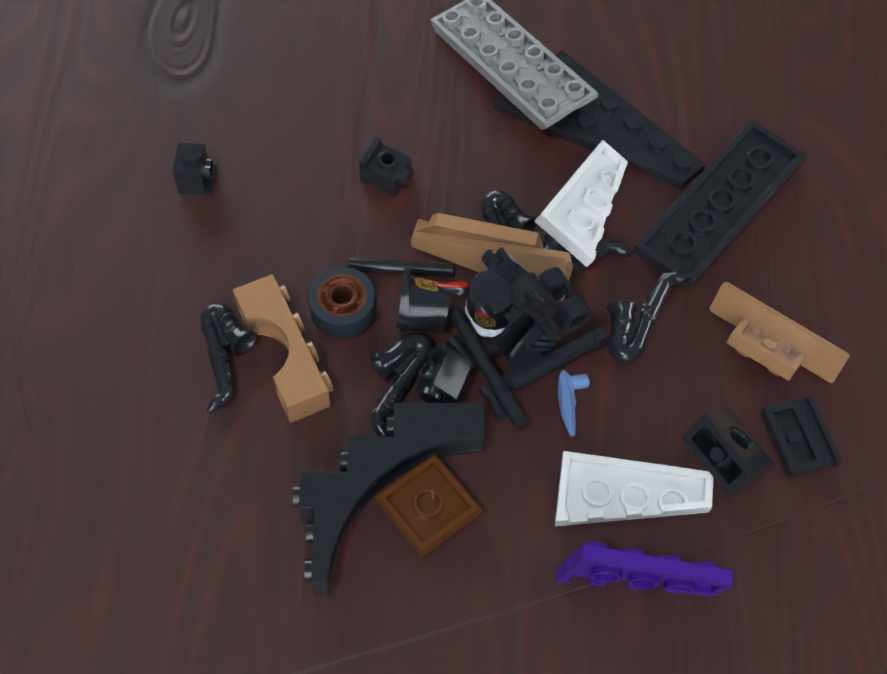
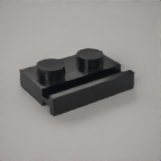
(800, 437)

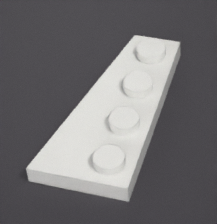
(584, 202)
(621, 489)

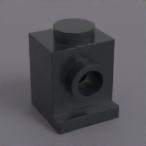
(385, 168)
(193, 169)
(442, 374)

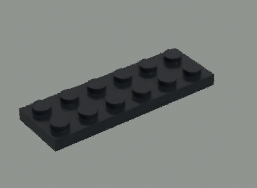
(720, 203)

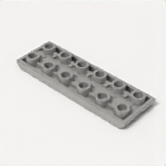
(513, 61)

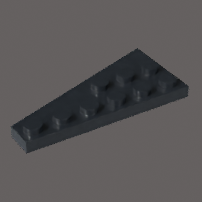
(623, 129)

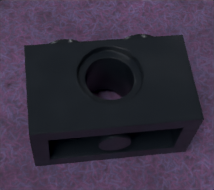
(727, 450)

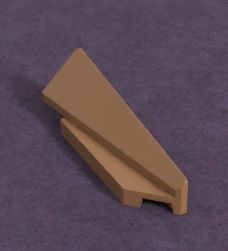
(466, 240)

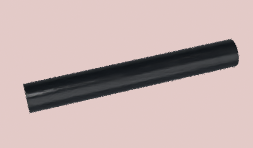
(399, 266)

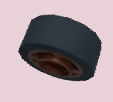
(339, 285)

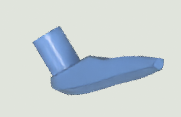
(567, 399)

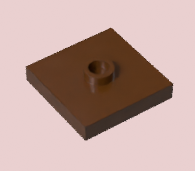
(428, 505)

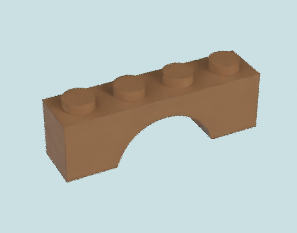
(299, 383)

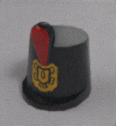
(426, 302)
(488, 303)

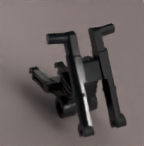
(533, 326)

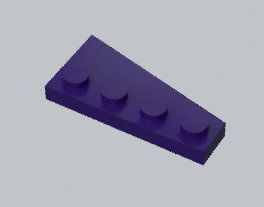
(643, 571)

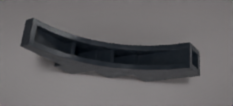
(335, 498)

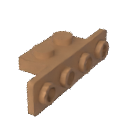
(775, 338)

